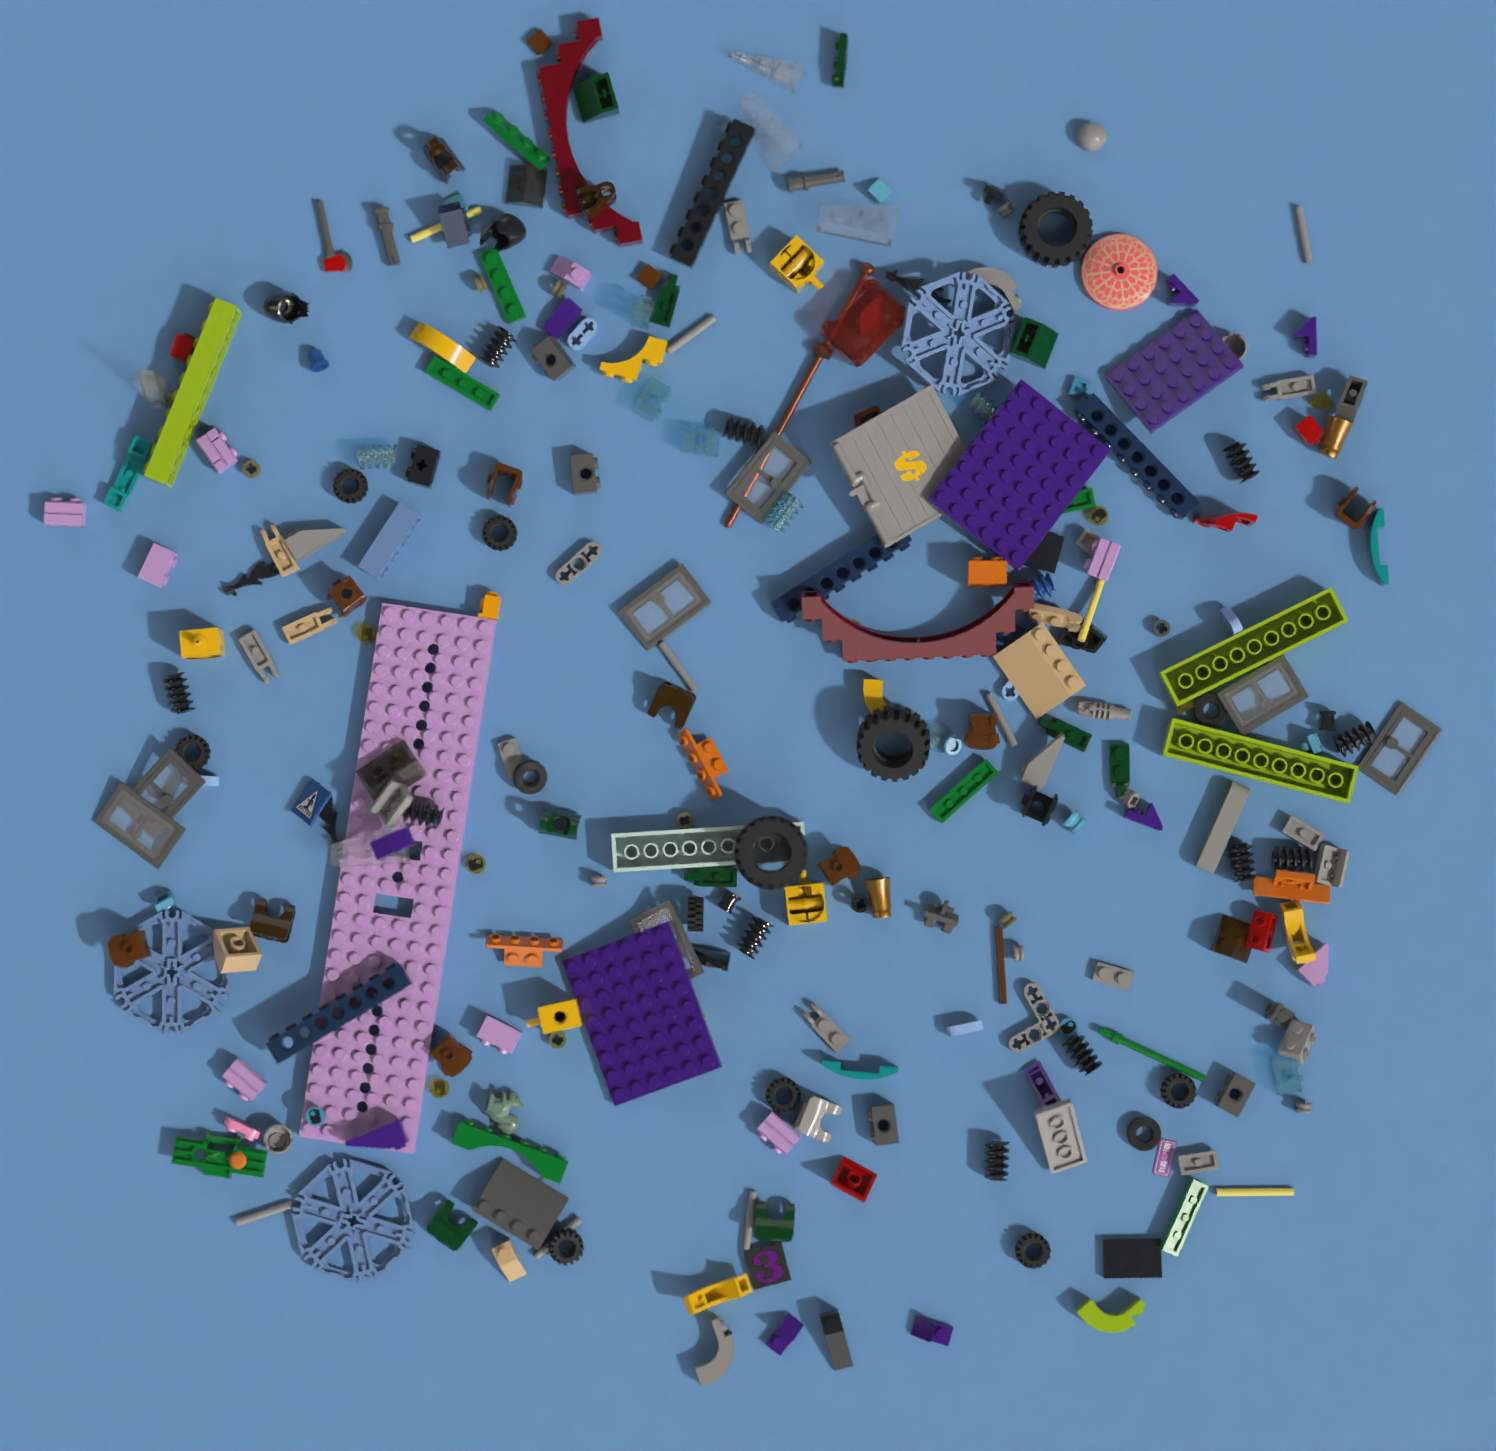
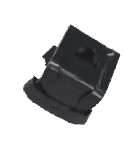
(1048, 806)

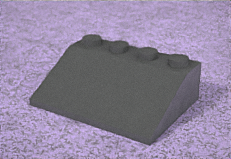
(520, 1204)

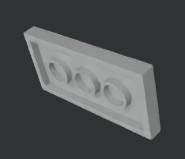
(1060, 1136)

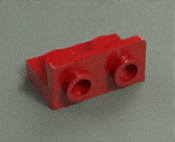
(1261, 931)

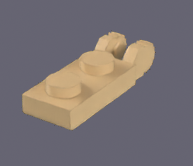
(280, 552)
(1056, 617)
(307, 626)

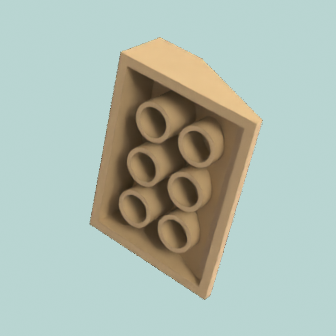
(1039, 671)

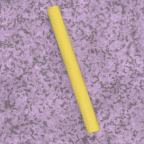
(438, 227)
(1091, 610)
(1255, 1192)

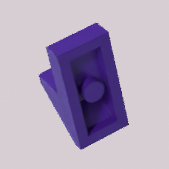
(1184, 297)
(1309, 333)
(1150, 819)
(932, 1331)
(784, 1334)

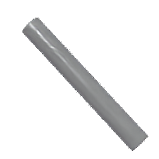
(1303, 234)
(691, 334)
(677, 665)
(1001, 719)
(264, 1213)
(749, 1220)
(544, 1249)

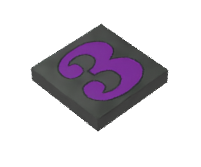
(767, 1265)

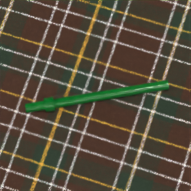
(1118, 1039)

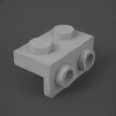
(392, 802)
(1331, 866)
(1297, 1041)

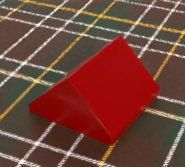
(853, 1179)

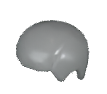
(1091, 136)
(1237, 344)
(277, 1139)

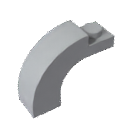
(1001, 282)
(720, 1363)

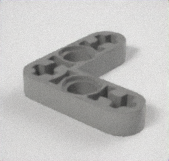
(1040, 1025)

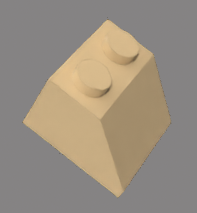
(235, 950)

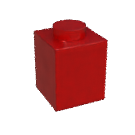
(183, 347)
(1308, 431)

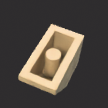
(509, 1260)

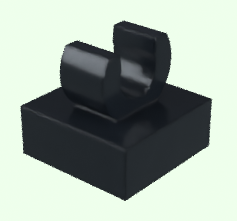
(992, 192)

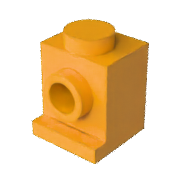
(490, 606)

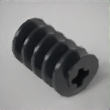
(497, 348)
(743, 431)
(1241, 461)
(178, 693)
(1354, 738)
(423, 814)
(1292, 857)
(1242, 862)
(754, 936)
(1082, 1054)
(997, 1160)

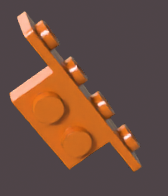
(705, 761)
(1292, 886)
(523, 950)

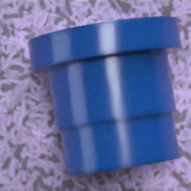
(317, 361)

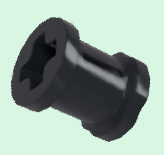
(1327, 720)
(729, 901)
(865, 901)

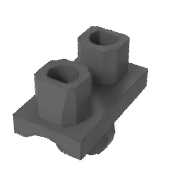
(941, 913)

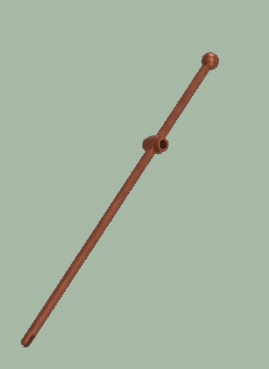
(822, 352)

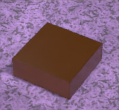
(539, 42)
(649, 277)

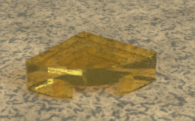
(1321, 401)

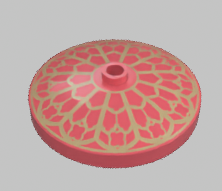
(1108, 286)

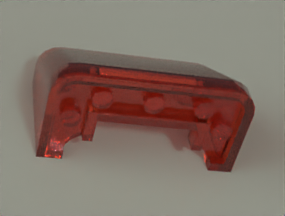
(864, 324)

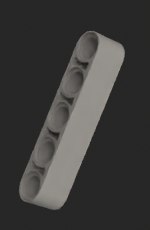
(1222, 827)

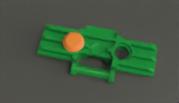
(220, 1163)

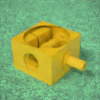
(797, 265)
(202, 643)
(805, 902)
(547, 1016)

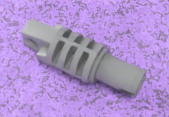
(1102, 711)

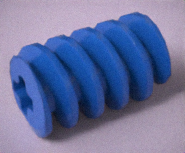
(1042, 586)

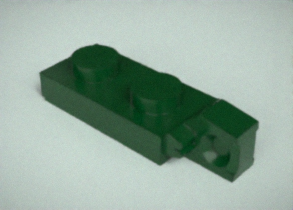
(840, 61)
(666, 302)
(1073, 736)
(1119, 767)
(713, 877)

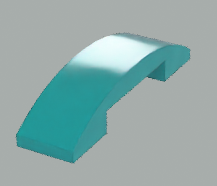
(129, 473)
(1380, 571)
(883, 1071)

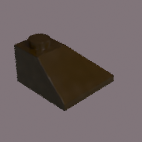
(1231, 939)

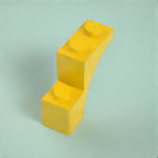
(628, 370)

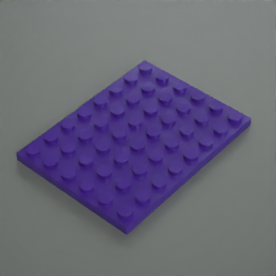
(1019, 475)
(642, 1013)

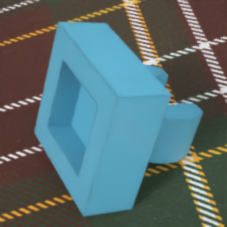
(1314, 743)

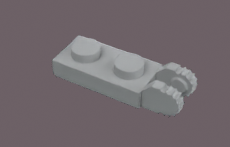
(737, 224)
(1291, 388)
(258, 654)
(827, 1029)

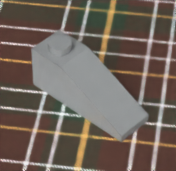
(309, 541)
(1040, 764)

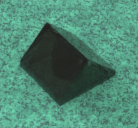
(526, 186)

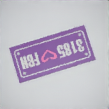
(1164, 1158)

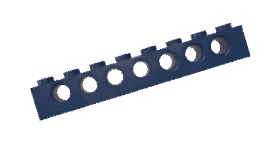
(1134, 445)
(787, 614)
(281, 1052)

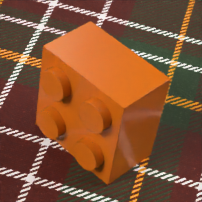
(986, 573)

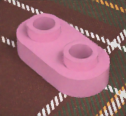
(235, 1125)

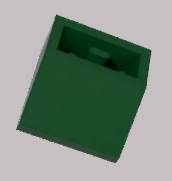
(596, 98)
(1034, 343)

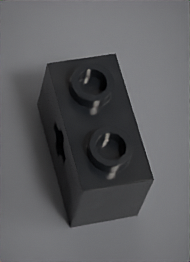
(431, 459)

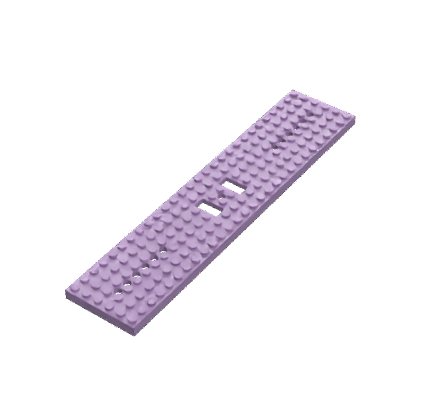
(370, 941)

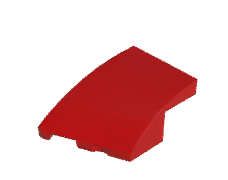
(1225, 521)

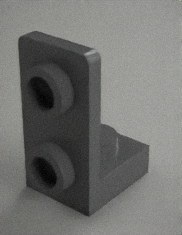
(1278, 1014)

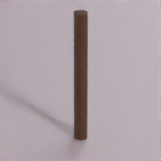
(1000, 965)

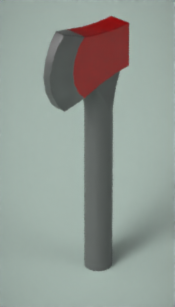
(332, 263)

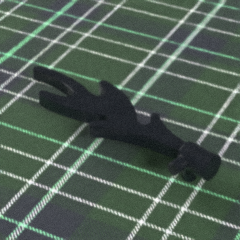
(915, 284)
(257, 573)
(326, 815)

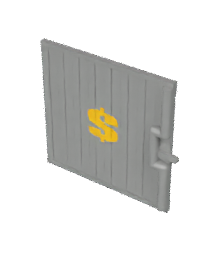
(900, 463)

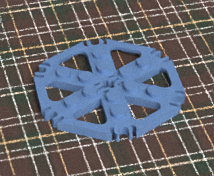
(969, 327)
(188, 981)
(340, 1233)

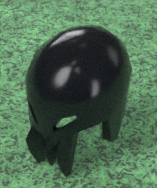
(505, 229)
(285, 307)

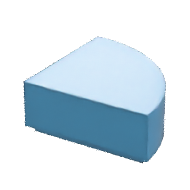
(1078, 386)

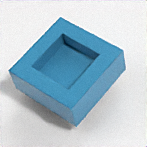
(164, 901)

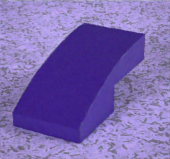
(562, 318)
(392, 843)

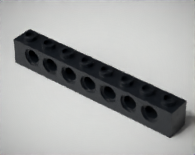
(745, 134)

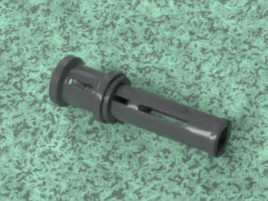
(805, 181)
(385, 227)

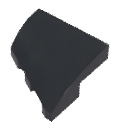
(1092, 643)
(712, 957)

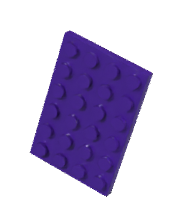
(1174, 371)

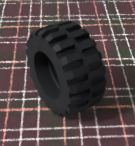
(1062, 205)
(893, 720)
(797, 852)

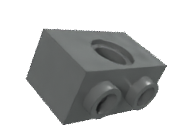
(563, 363)
(1351, 398)
(580, 463)
(1244, 1088)
(886, 1136)

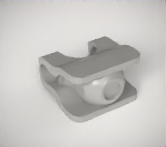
(810, 1115)

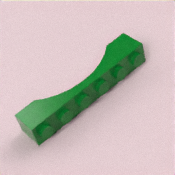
(548, 1166)

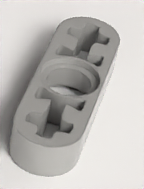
(592, 557)

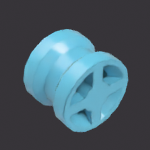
(1074, 822)

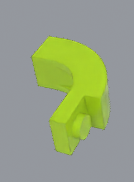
(1110, 1322)

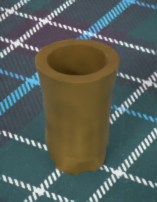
(1334, 436)
(879, 896)

